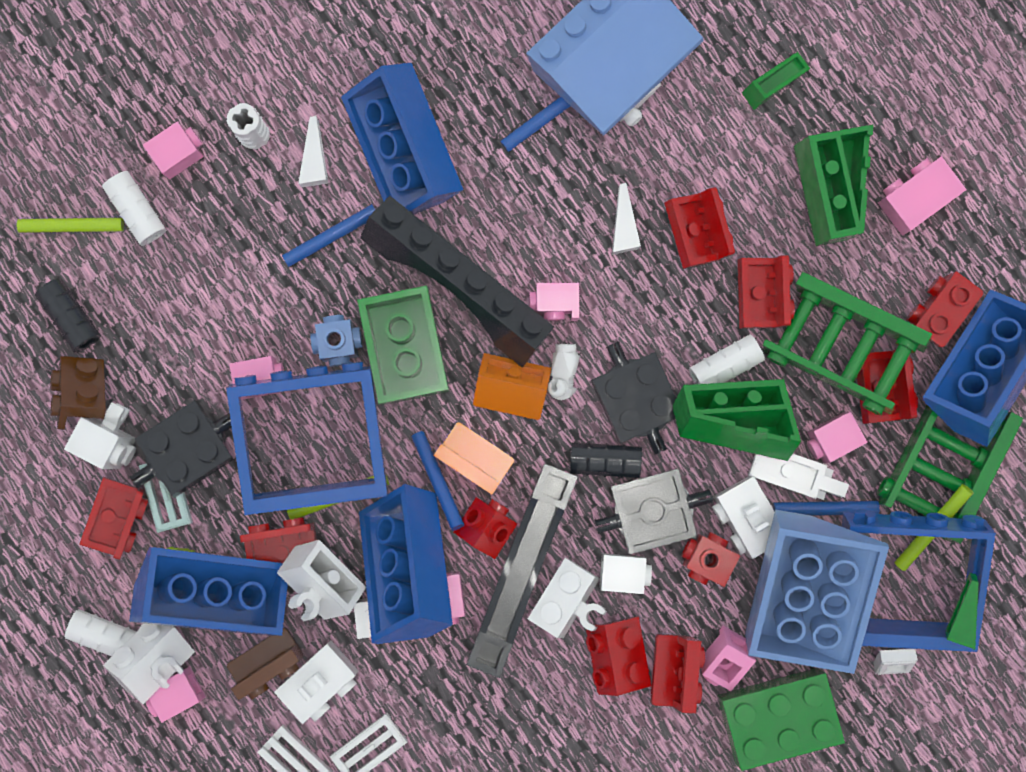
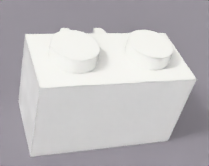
(103, 441)
(747, 514)
(320, 581)
(566, 600)
(149, 660)
(317, 683)

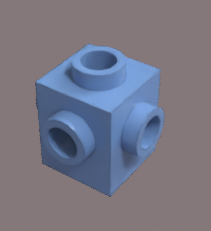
(346, 349)

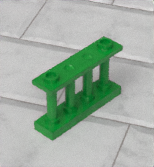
(844, 309)
(984, 462)

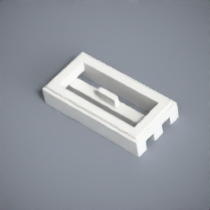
(392, 730)
(278, 765)

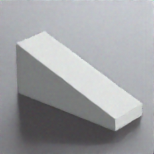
(313, 165)
(625, 229)

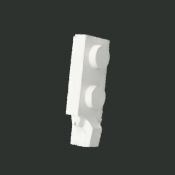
(798, 475)

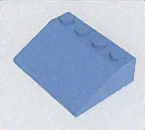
(612, 55)
(814, 593)

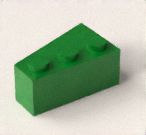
(834, 182)
(739, 416)

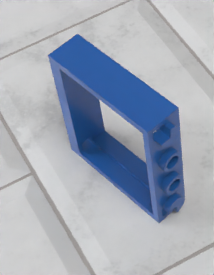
(311, 495)
(925, 633)

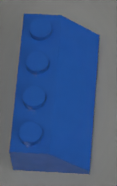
(401, 138)
(983, 370)
(405, 566)
(209, 593)

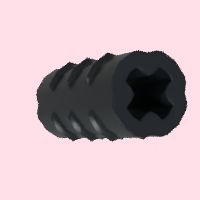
(67, 315)
(606, 460)

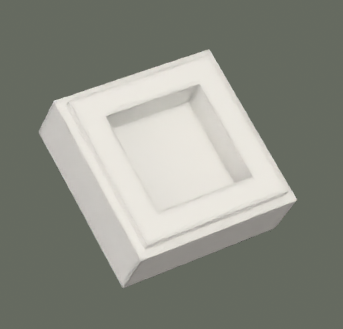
(895, 661)

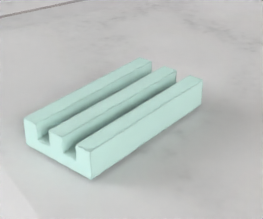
(155, 508)

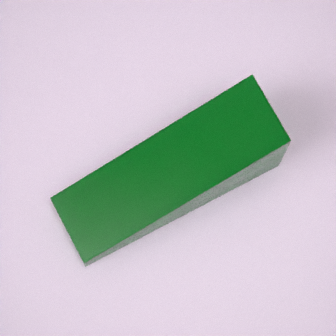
(775, 80)
(963, 620)

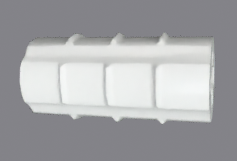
(248, 126)
(134, 208)
(728, 362)
(97, 632)

